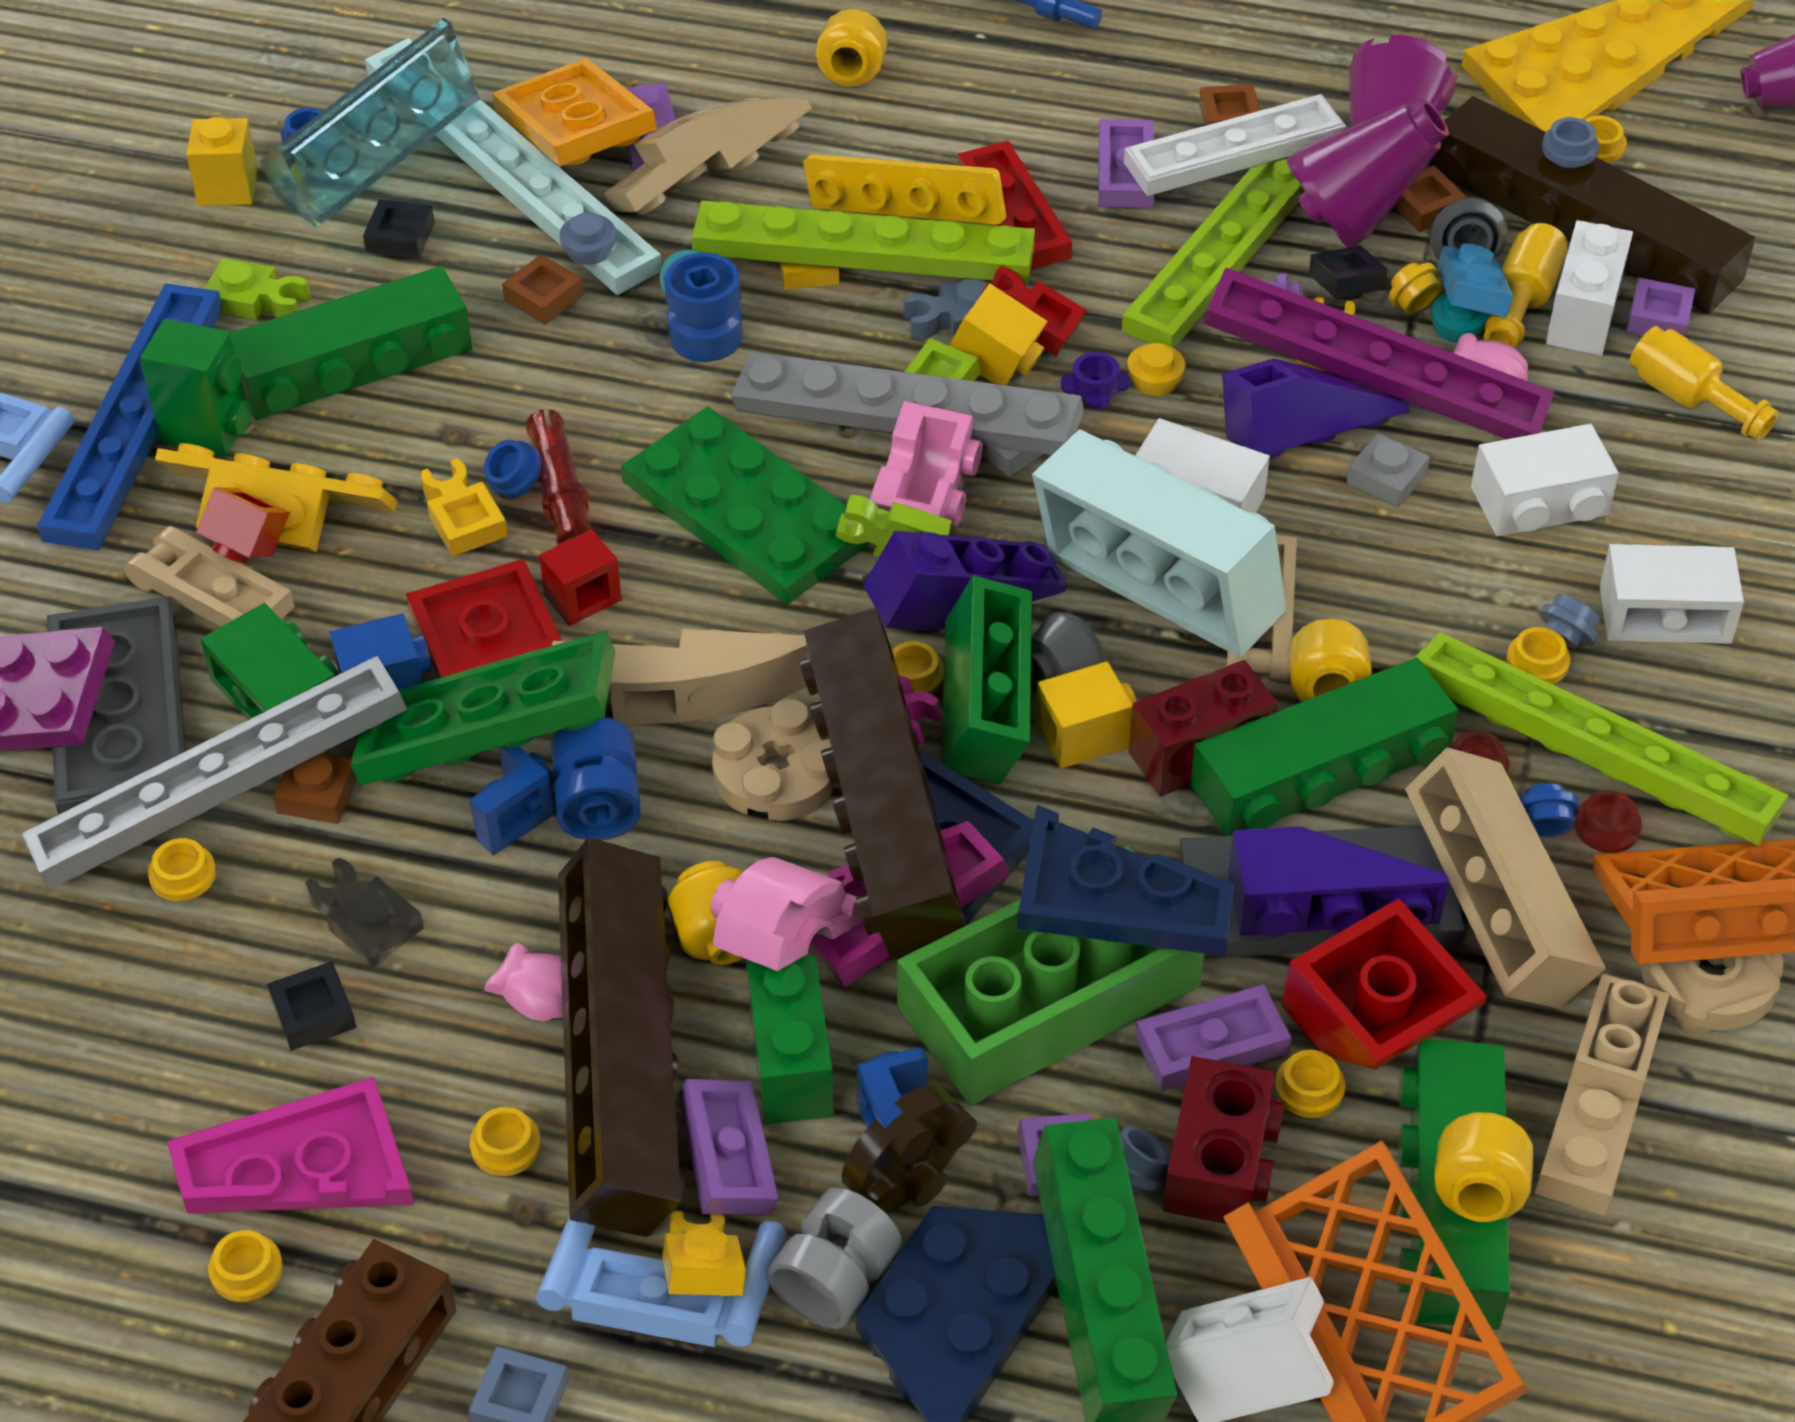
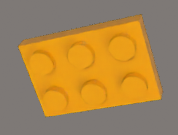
(574, 112)

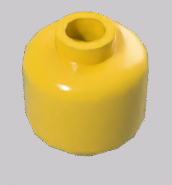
(851, 48)
(1327, 657)
(692, 914)
(1484, 1167)

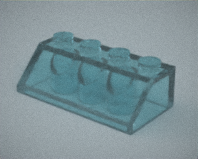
(373, 126)

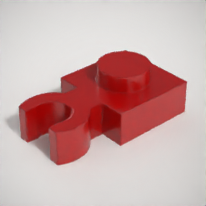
(1059, 311)

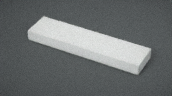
(1230, 144)

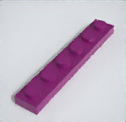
(1377, 357)

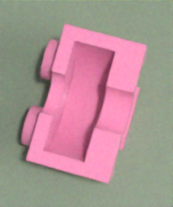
(929, 462)
(778, 910)

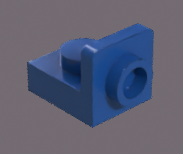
(514, 803)
(886, 1081)

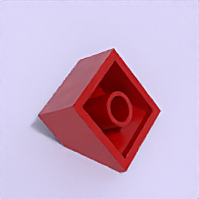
(1377, 989)

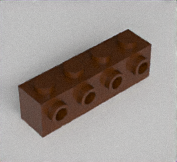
(361, 1344)

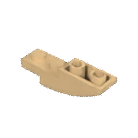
(711, 139)
(705, 676)
(1602, 1095)

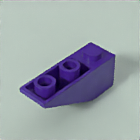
(1290, 404)
(927, 572)
(1318, 883)

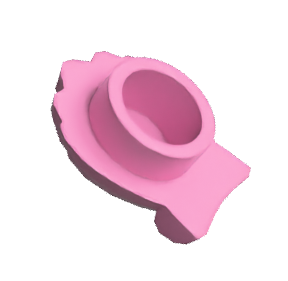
(1493, 354)
(529, 983)

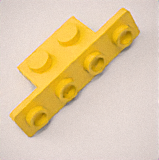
(905, 189)
(300, 491)

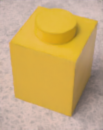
(222, 161)
(1000, 336)
(1084, 714)

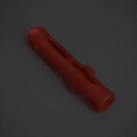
(563, 496)

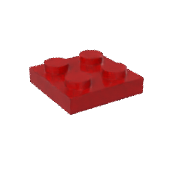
(482, 618)

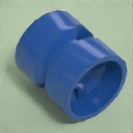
(704, 307)
(596, 780)

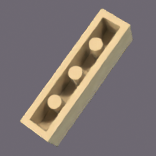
(1504, 879)

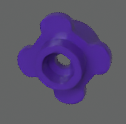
(1095, 379)

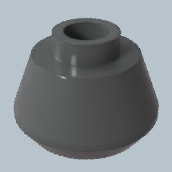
(1488, 227)
(1063, 646)

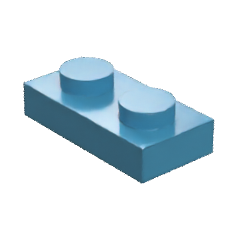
(1474, 279)

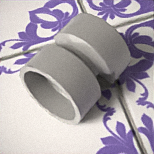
(829, 1264)

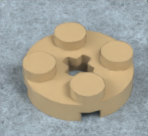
(768, 732)
(1717, 1001)

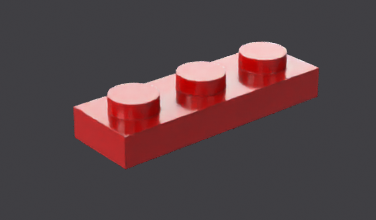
(1023, 202)

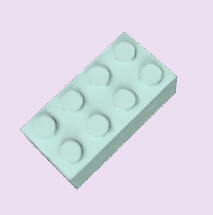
(1161, 541)

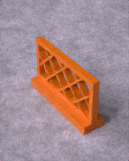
(1710, 911)
(1277, 1262)

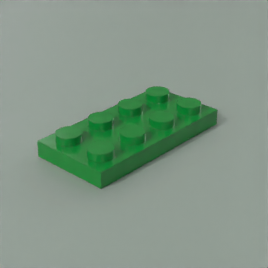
(743, 503)
(490, 708)

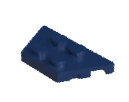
(957, 1305)

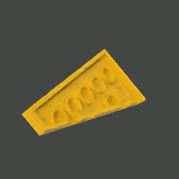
(1593, 56)

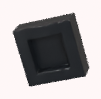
(398, 229)
(1348, 272)
(311, 1005)

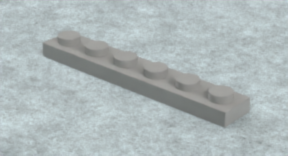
(874, 397)
(213, 772)

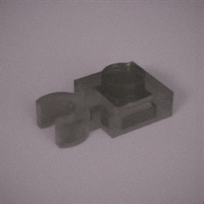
(365, 918)

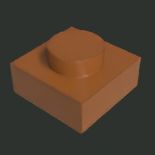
(1227, 102)
(1427, 197)
(543, 289)
(316, 788)

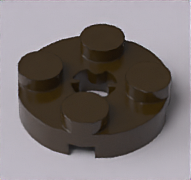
(911, 1152)

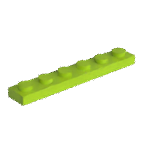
(1225, 239)
(862, 241)
(1604, 740)

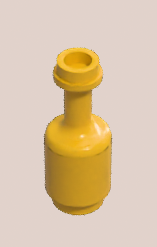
(1532, 275)
(1679, 365)

